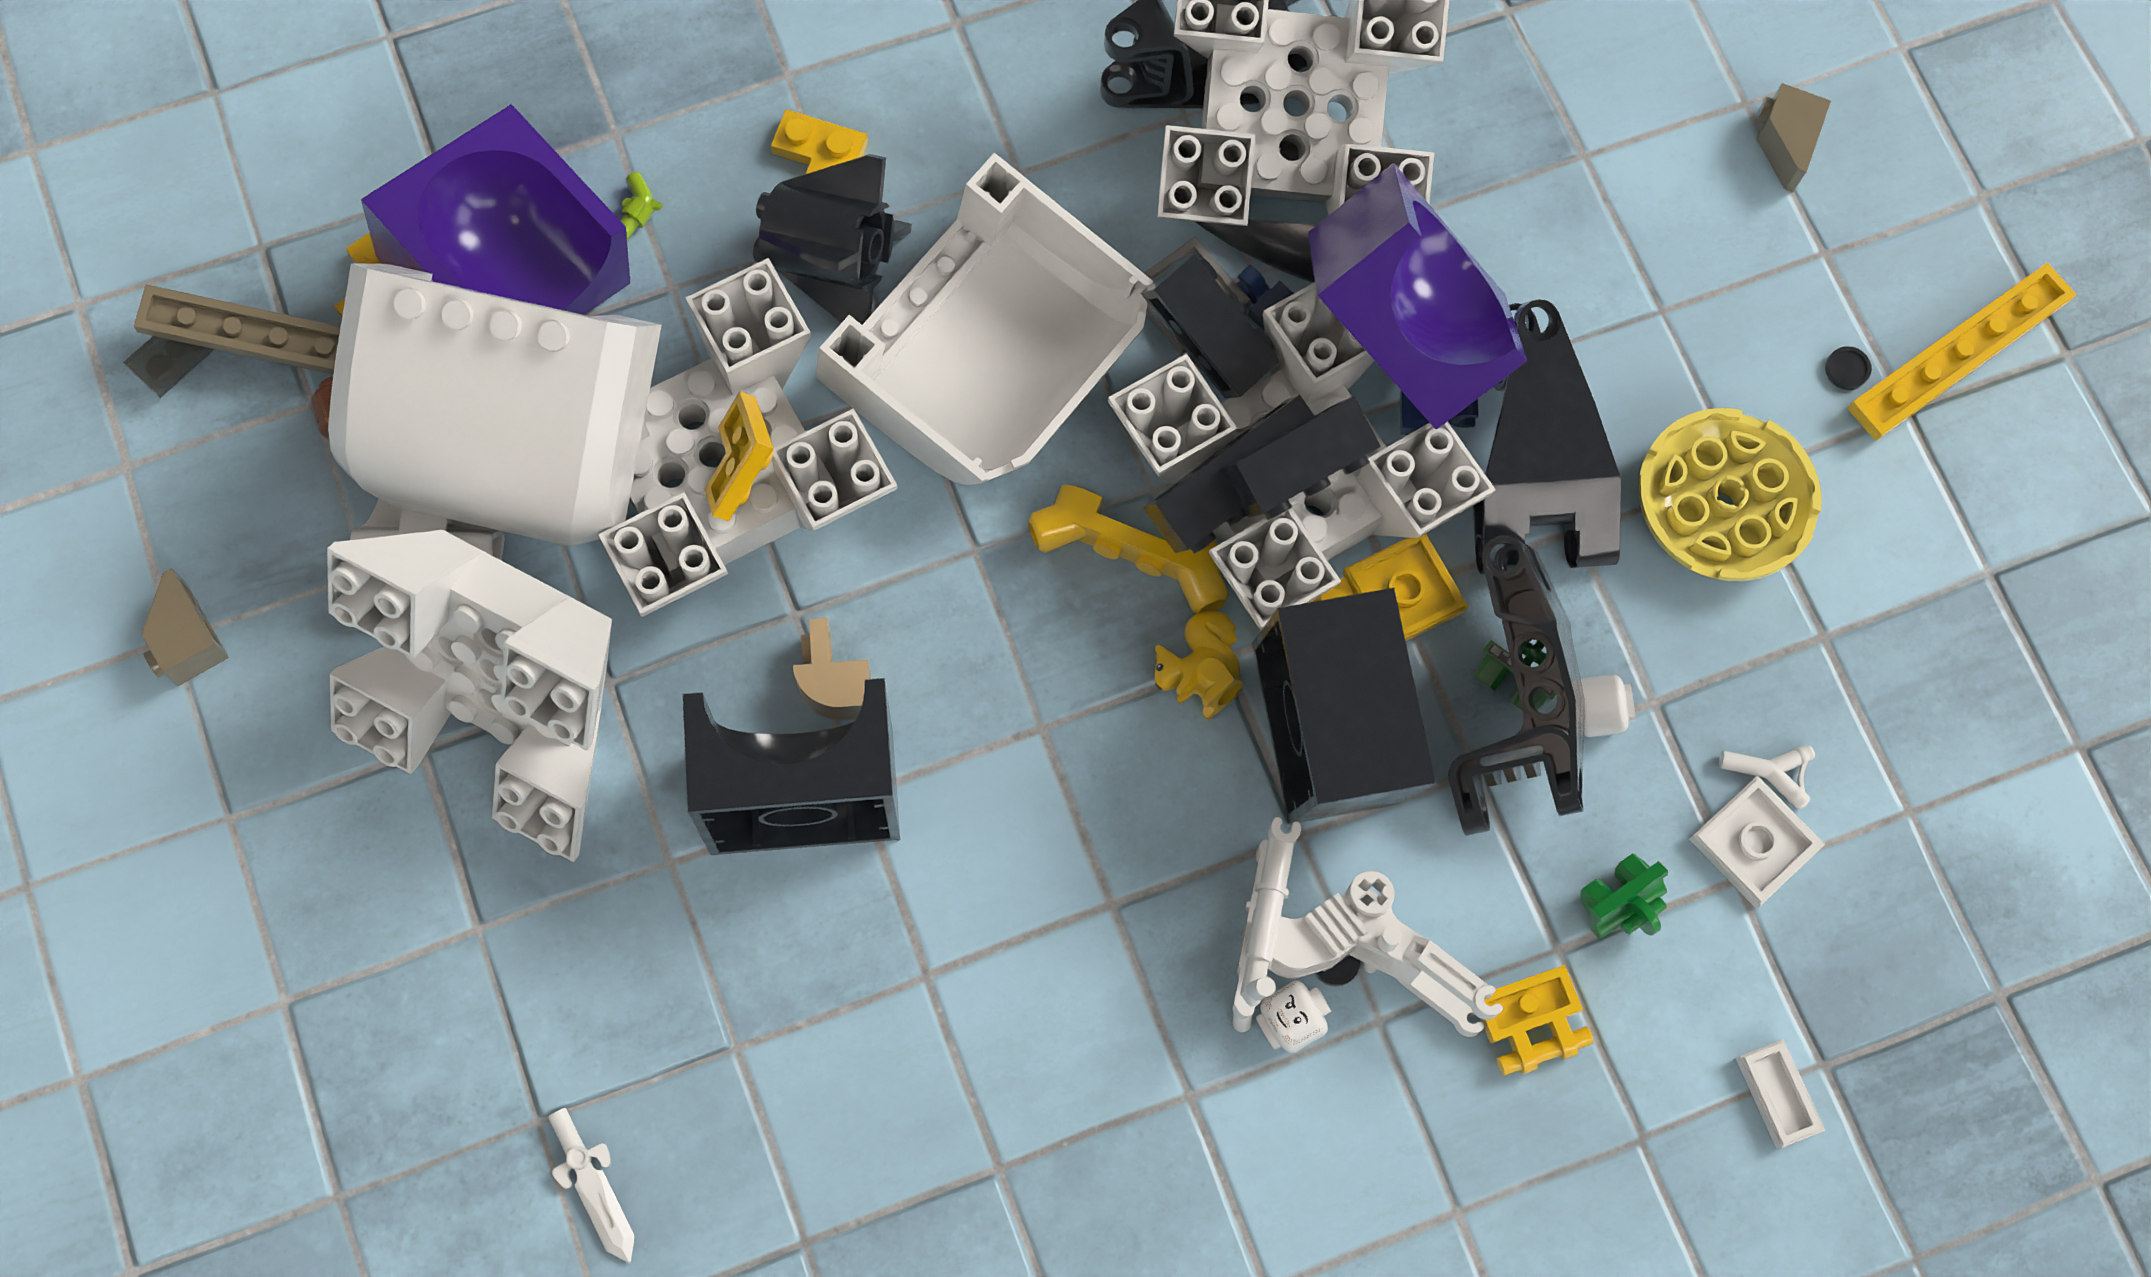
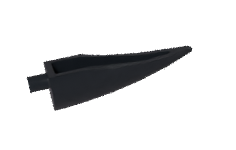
(1271, 242)

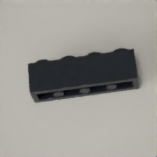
(1204, 498)

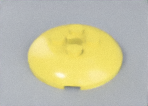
(1752, 463)

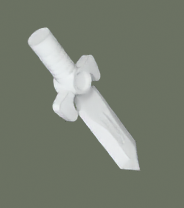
(592, 1187)

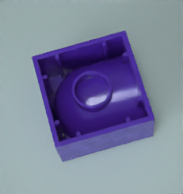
(502, 220)
(1414, 297)

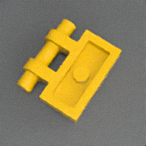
(1532, 1004)

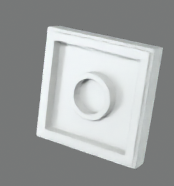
(1756, 842)

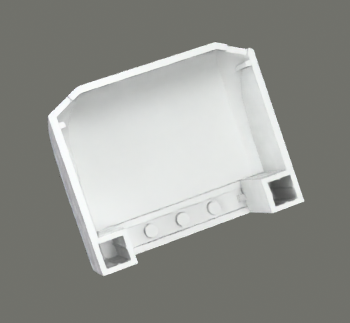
(990, 332)
(488, 405)

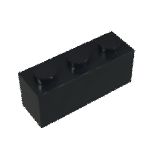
(1211, 326)
(1302, 459)

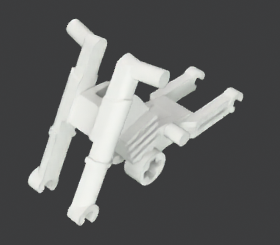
(1342, 926)

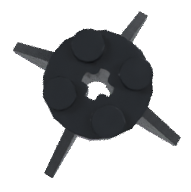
(831, 234)

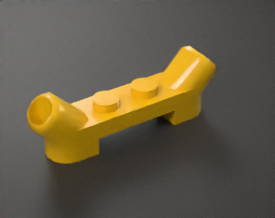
(1078, 518)

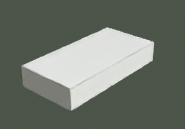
(1780, 1094)

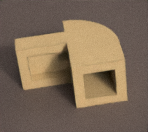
(825, 685)

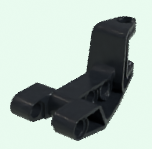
(1159, 65)
(1550, 452)
(1528, 612)

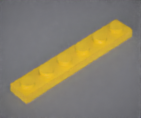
(1961, 351)

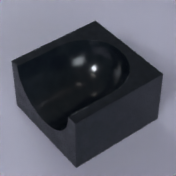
(1342, 706)
(792, 787)

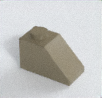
(1790, 131)
(179, 633)

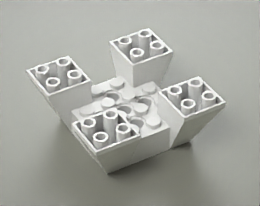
(1348, 60)
(813, 475)
(1286, 558)
(478, 645)

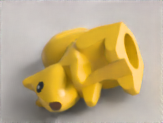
(1209, 670)

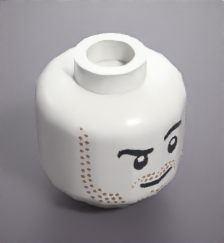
(1293, 1016)

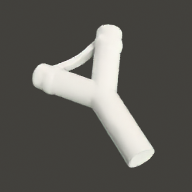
(1775, 770)

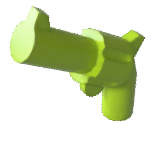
(639, 207)

